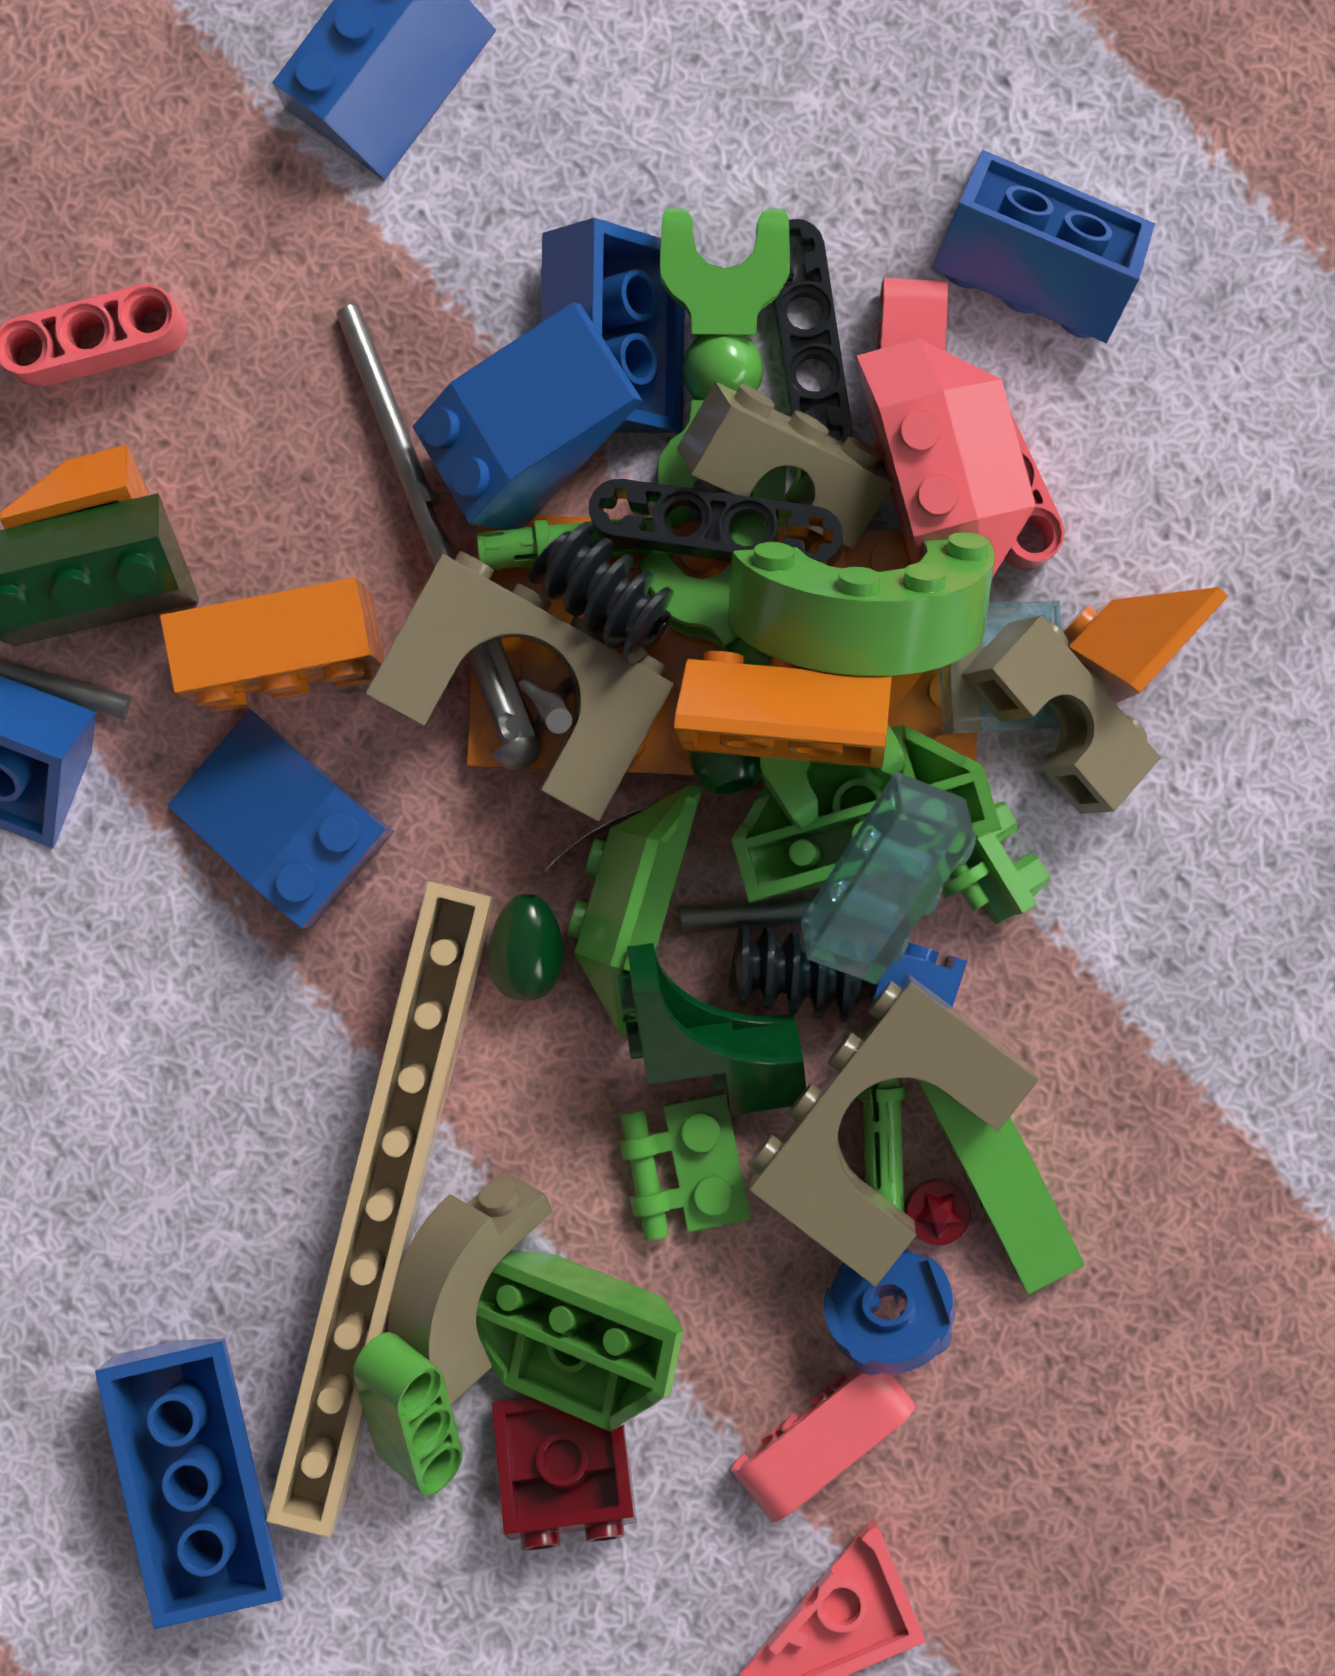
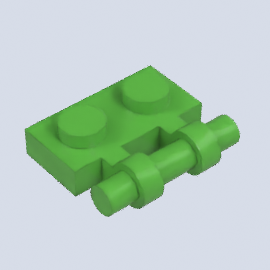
(704, 1161)

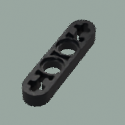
(813, 343)
(718, 515)

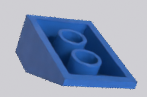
(526, 419)
(279, 820)

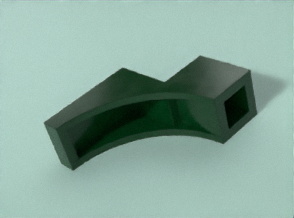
(685, 1038)

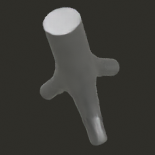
(550, 705)

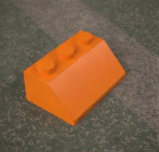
(782, 711)

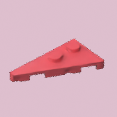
(846, 1619)

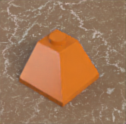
(78, 486)
(1138, 635)

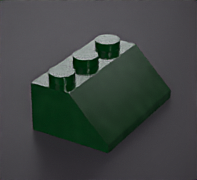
(90, 570)

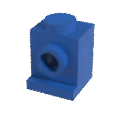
(921, 965)

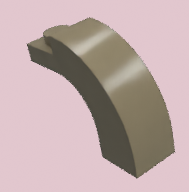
(447, 1269)

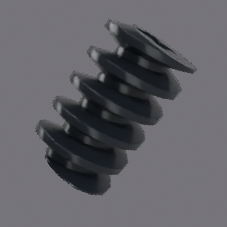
(603, 591)
(789, 972)

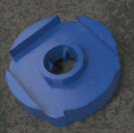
(898, 1343)

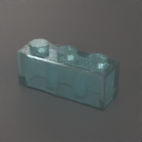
(888, 878)

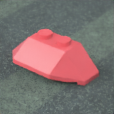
(946, 446)

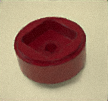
(938, 1211)

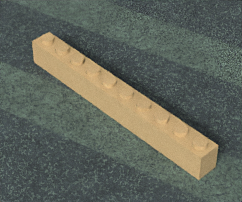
(381, 1204)

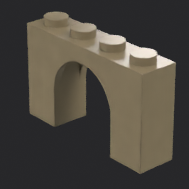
(612, 697)
(909, 1038)

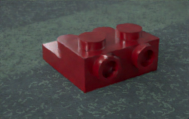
(560, 1475)

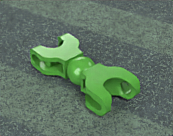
(723, 322)
(701, 612)

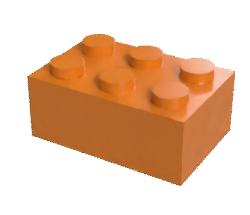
(273, 644)

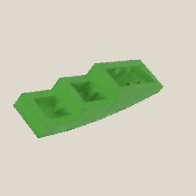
(1008, 1191)

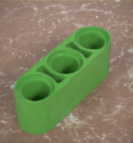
(408, 1413)

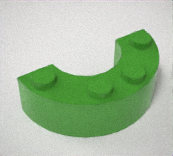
(861, 617)

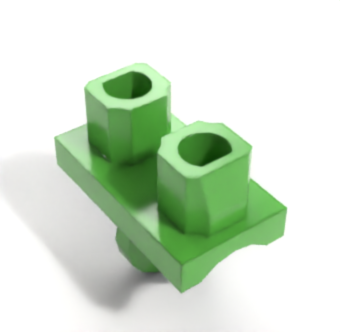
(995, 880)

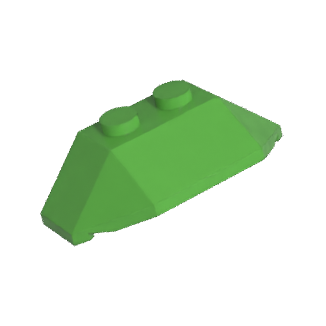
(787, 860)
(630, 892)
(578, 1337)

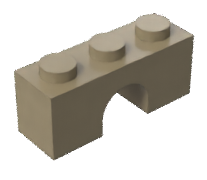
(742, 438)
(1099, 746)

